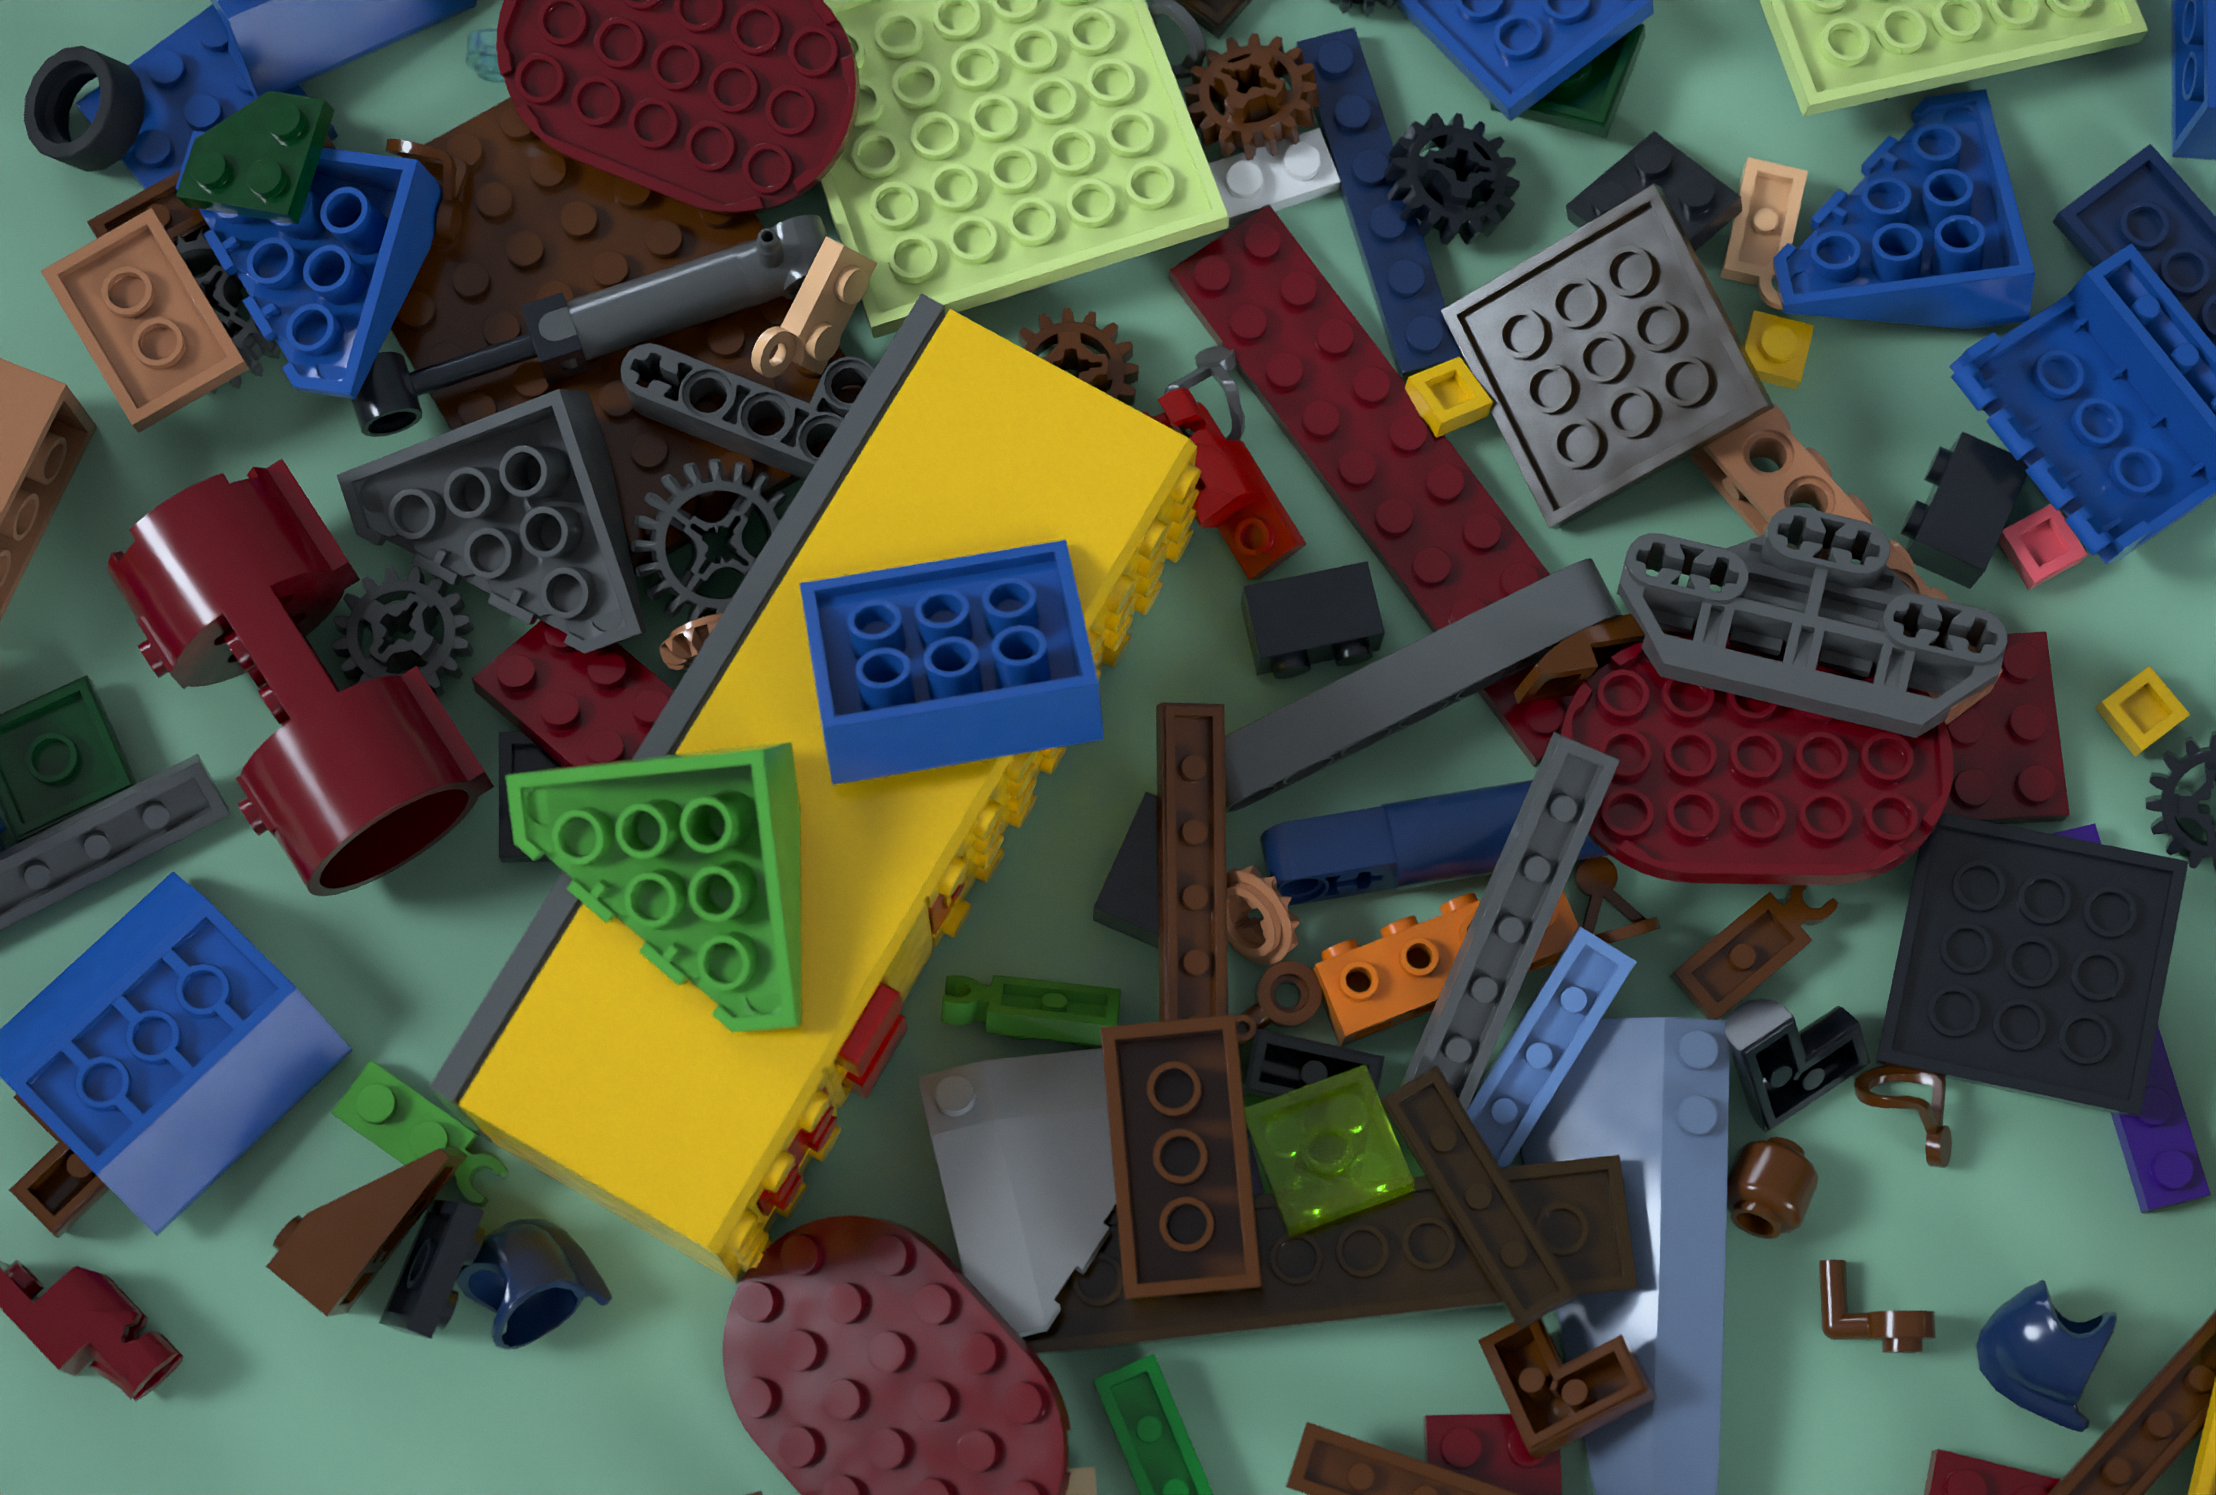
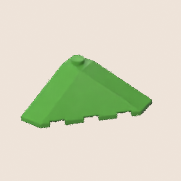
(691, 860)

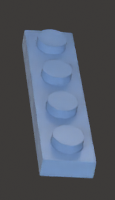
(1546, 1042)

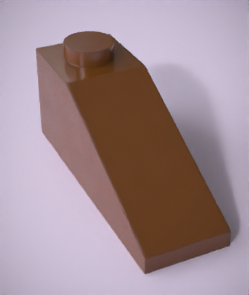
(347, 1241)

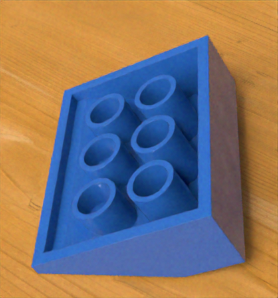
(951, 662)

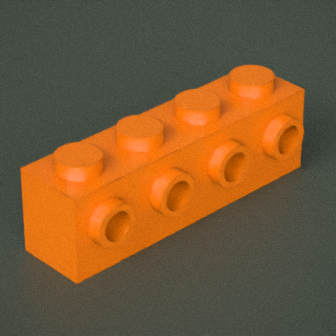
(1406, 969)

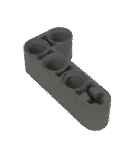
(744, 405)

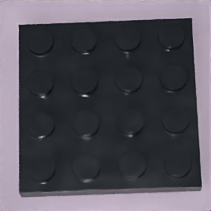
(2033, 964)

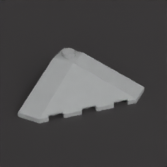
(1024, 1174)

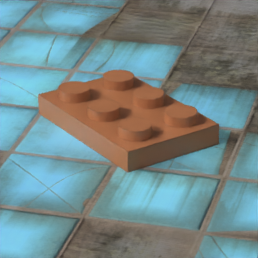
(144, 320)

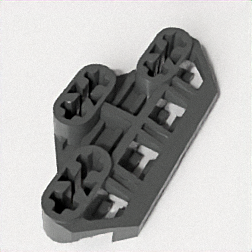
(1812, 608)

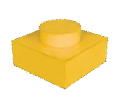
(1778, 348)
(1448, 396)
(2142, 711)

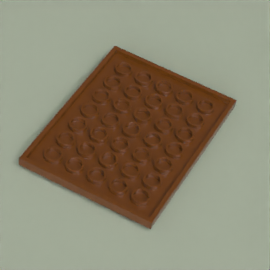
(560, 226)

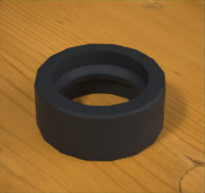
(53, 95)

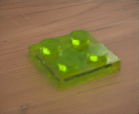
(1328, 1150)

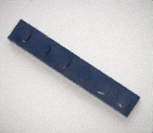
(1389, 247)

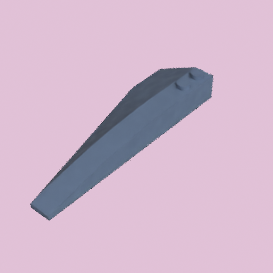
(1662, 1104)

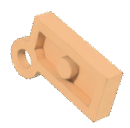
(1768, 221)
(817, 313)

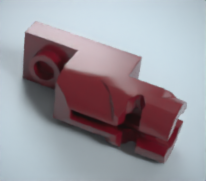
(86, 1321)

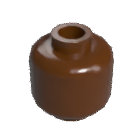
(1770, 1187)

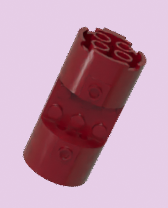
(233, 587)

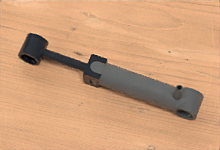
(606, 321)

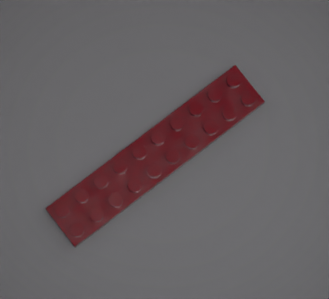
(1366, 441)

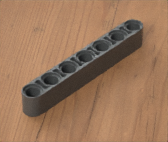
(1412, 683)

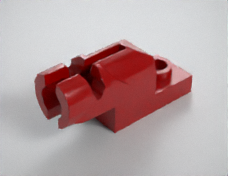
(1232, 490)

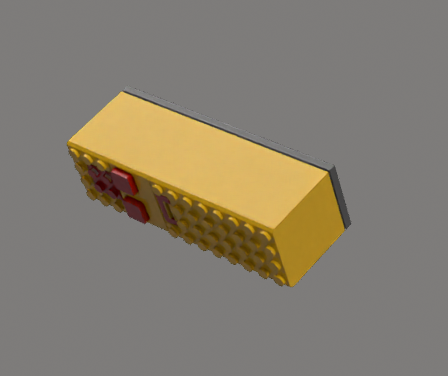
(619, 1072)

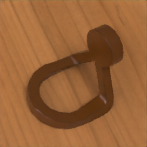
(450, 210)
(1597, 879)
(1938, 1137)

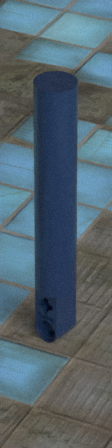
(1396, 844)

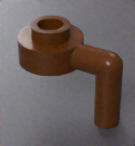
(1269, 1011)
(1899, 1330)

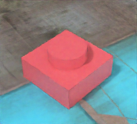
(2041, 546)

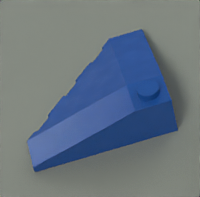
(1924, 232)
(339, 273)

